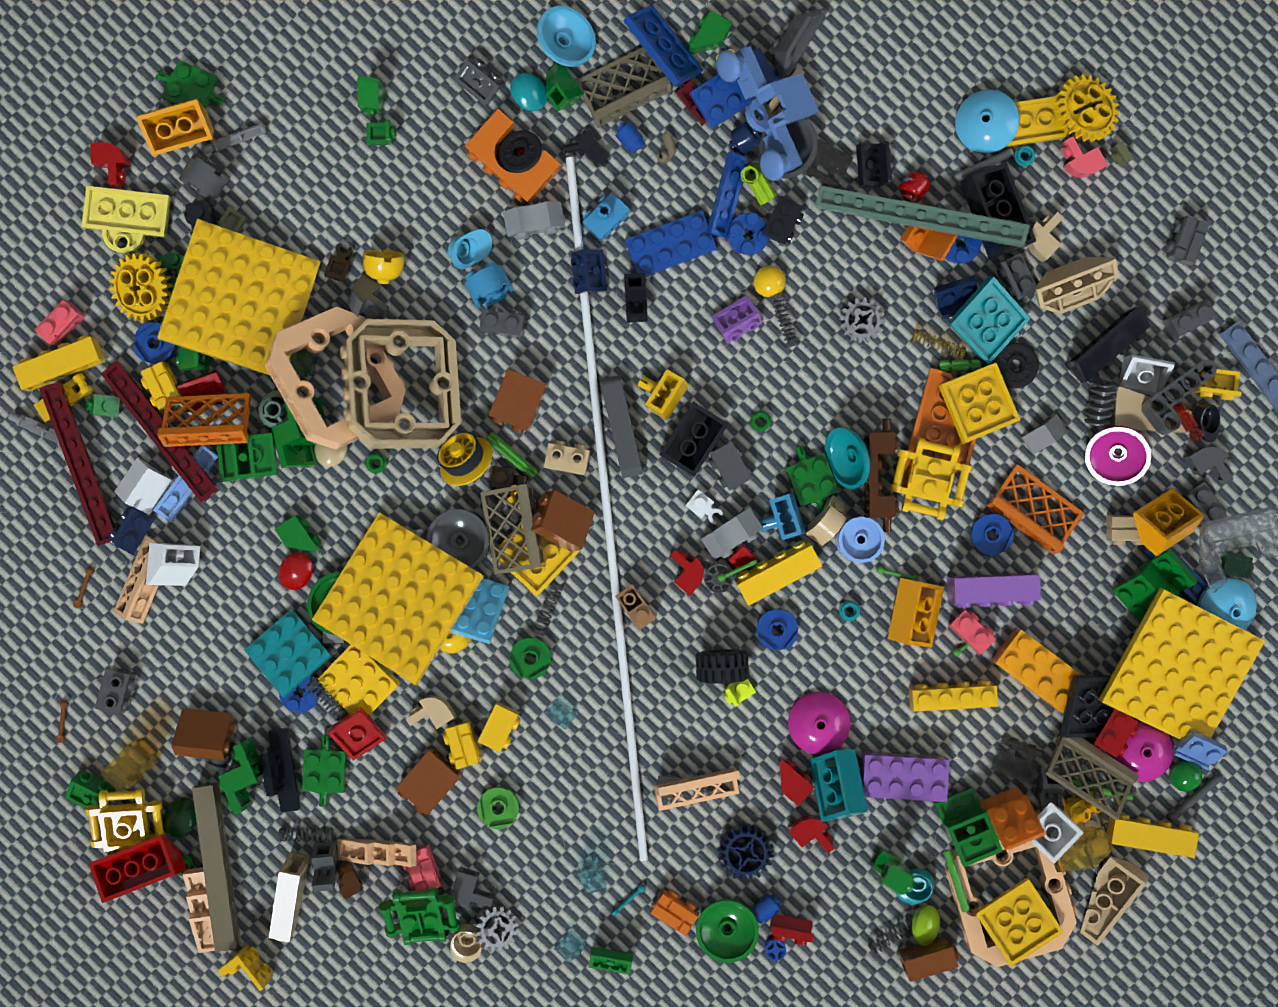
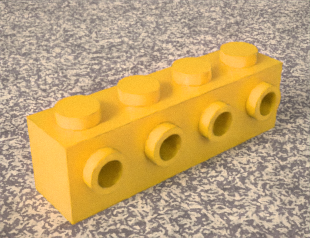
(59, 364)
(777, 572)
(953, 696)
(1153, 836)

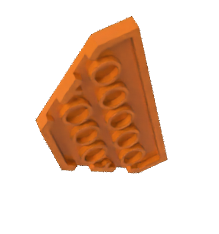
(936, 423)

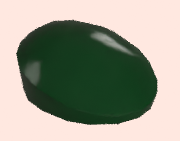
(180, 817)

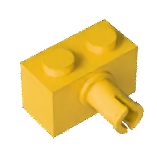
(664, 394)

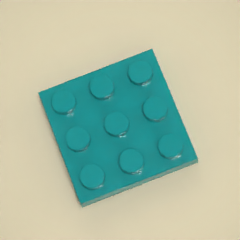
(989, 320)
(288, 653)

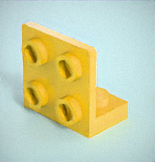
(249, 961)

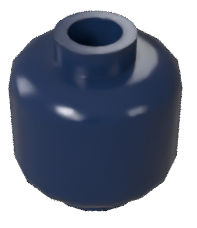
(744, 138)

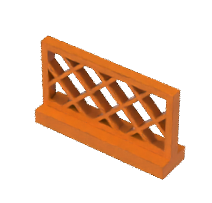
(205, 433)
(1030, 526)

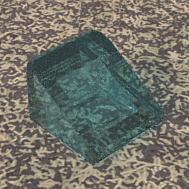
(561, 713)
(570, 946)

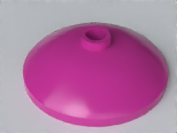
(1122, 466)
(815, 708)
(1159, 756)

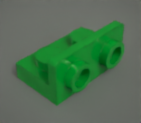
(85, 789)
(611, 960)

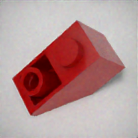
(793, 783)

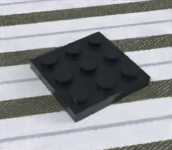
(1084, 712)

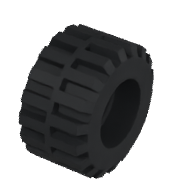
(722, 666)

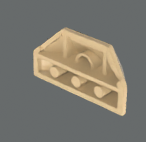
(1076, 283)

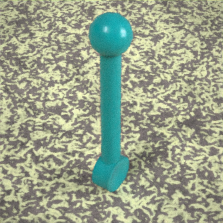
(641, 888)

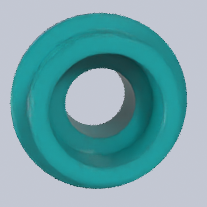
(1030, 156)
(849, 617)

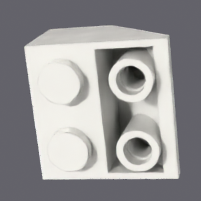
(171, 563)

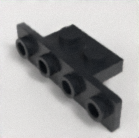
(280, 771)

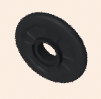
(528, 159)
(1028, 361)

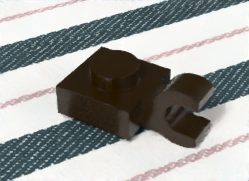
(504, 477)

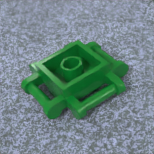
(420, 914)

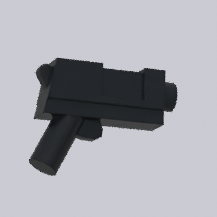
(588, 145)

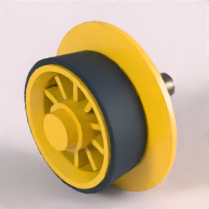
(464, 458)

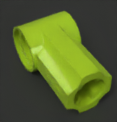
(760, 185)

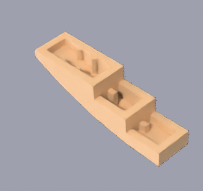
(377, 852)
(199, 909)

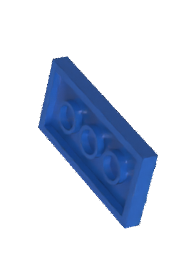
(663, 45)
(722, 99)
(670, 244)

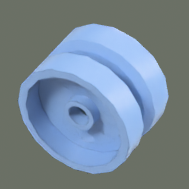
(868, 549)

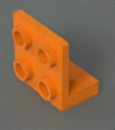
(928, 242)

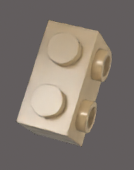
(566, 458)

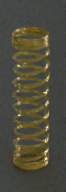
(962, 350)

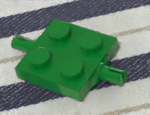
(190, 83)
(811, 479)
(324, 770)

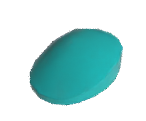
(528, 92)
(922, 889)

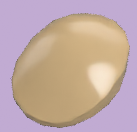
(329, 456)
(463, 944)

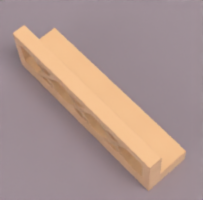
(140, 598)
(696, 783)

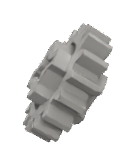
(856, 313)
(499, 936)

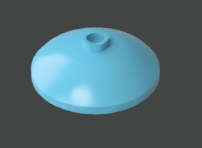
(569, 28)
(990, 135)
(1231, 596)

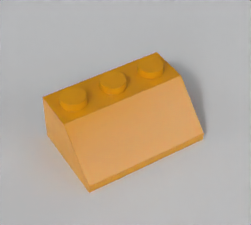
(175, 126)
(1166, 521)
(915, 613)

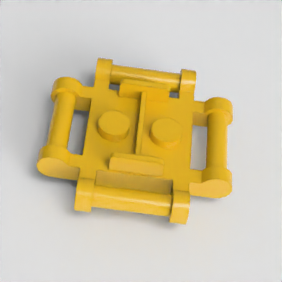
(930, 478)
(123, 823)

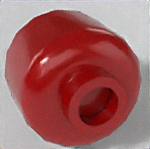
(914, 186)

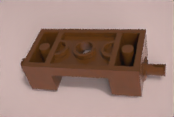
(879, 506)

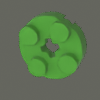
(492, 817)

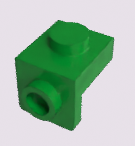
(380, 133)
(103, 405)

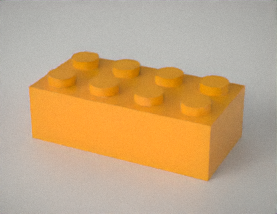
(1036, 668)

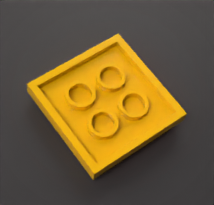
(979, 403)
(538, 578)
(358, 681)
(1019, 922)

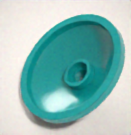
(847, 457)

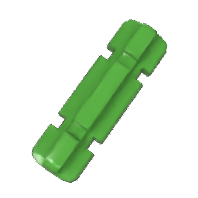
(959, 365)

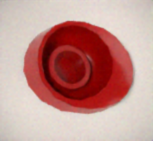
(295, 571)

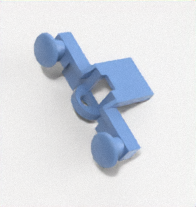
(794, 98)

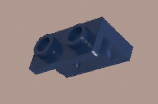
(588, 271)
(953, 295)
(131, 531)

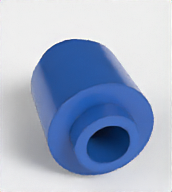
(630, 137)
(766, 907)

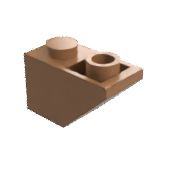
(635, 607)

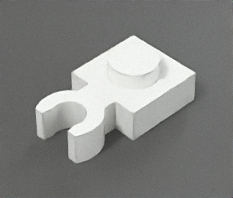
(701, 505)

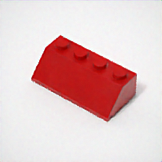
(136, 867)

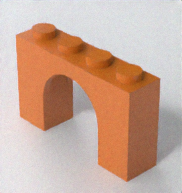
(484, 148)

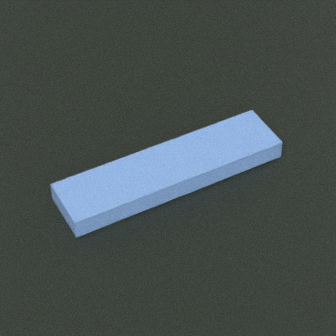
(179, 492)

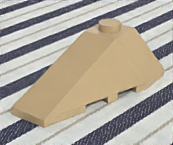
(1112, 894)

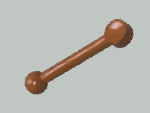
(78, 603)
(60, 738)

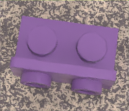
(737, 319)

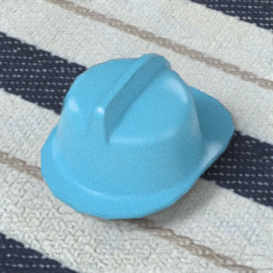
(469, 248)

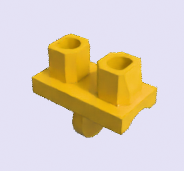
(1080, 809)

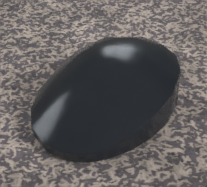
(1208, 420)

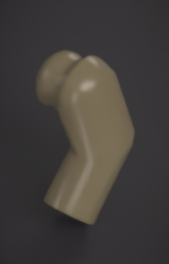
(668, 151)

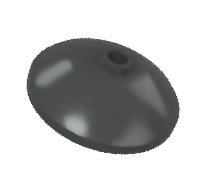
(805, 142)
(455, 523)

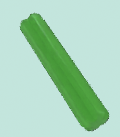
(511, 455)

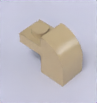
(1045, 242)
(828, 522)
(436, 708)

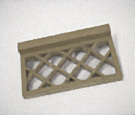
(629, 101)
(527, 511)
(1102, 762)

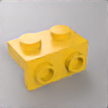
(1223, 383)

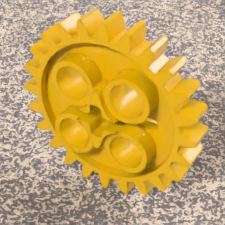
(1080, 94)
(140, 287)

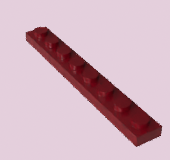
(151, 421)
(78, 461)

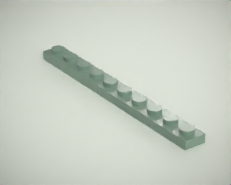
(922, 216)

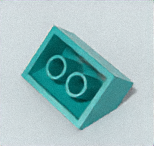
(838, 785)

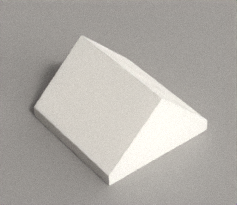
(1144, 374)
(142, 486)
(1060, 832)

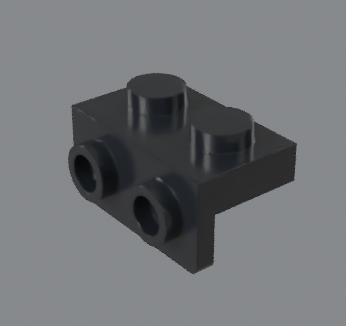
(874, 164)
(782, 221)

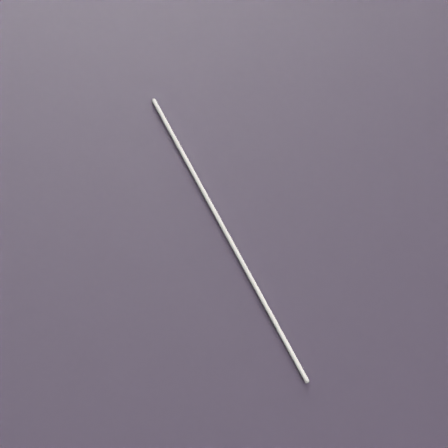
(608, 523)

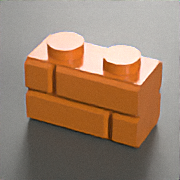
(674, 911)

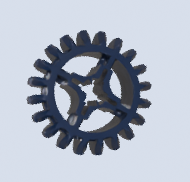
(737, 847)

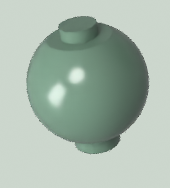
(273, 409)

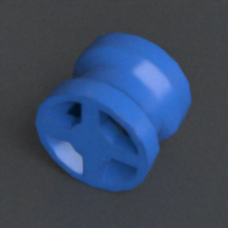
(775, 953)

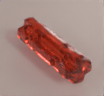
(1188, 422)

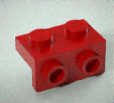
(203, 385)
(1116, 733)
(792, 928)

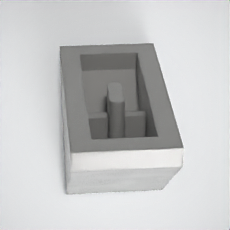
(1045, 434)

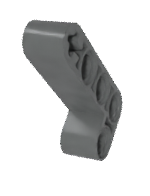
(1179, 390)

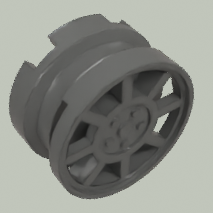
(713, 583)

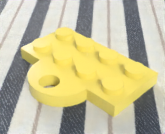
(125, 215)

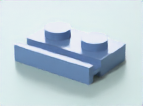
(1200, 749)

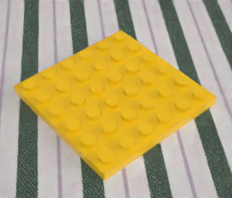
(236, 296)
(398, 598)
(1181, 668)

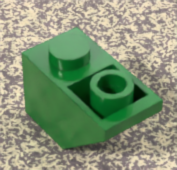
(711, 34)
(561, 87)
(296, 534)

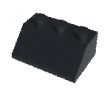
(693, 439)

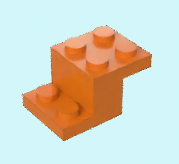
(1013, 818)

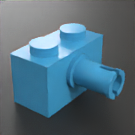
(606, 216)
(785, 517)

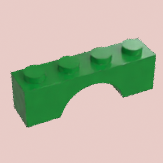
(892, 871)

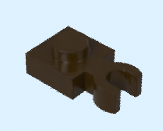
(339, 266)

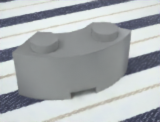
(534, 219)
(732, 533)

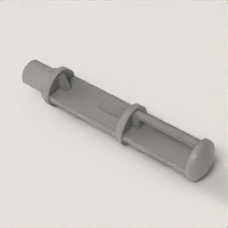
(235, 138)
(34, 426)

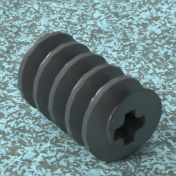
(1102, 403)

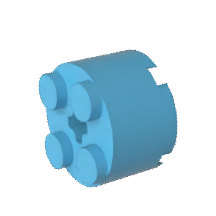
(488, 285)

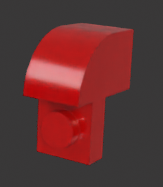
(109, 156)
(692, 574)
(811, 827)

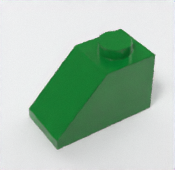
(370, 95)
(192, 361)

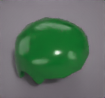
(1185, 775)

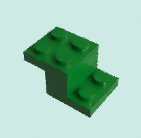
(292, 445)
(248, 459)
(1159, 572)
(236, 779)
(968, 827)

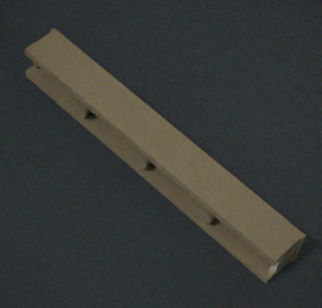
(216, 866)

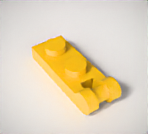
(71, 393)

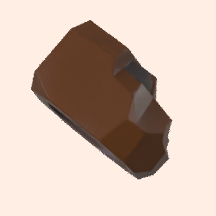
(348, 880)

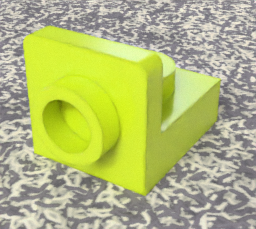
(738, 692)

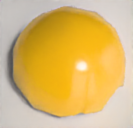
(769, 281)

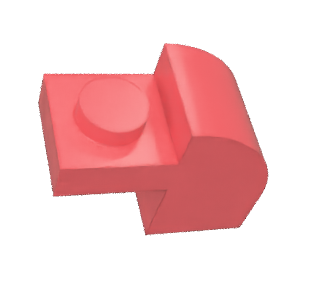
(1081, 164)

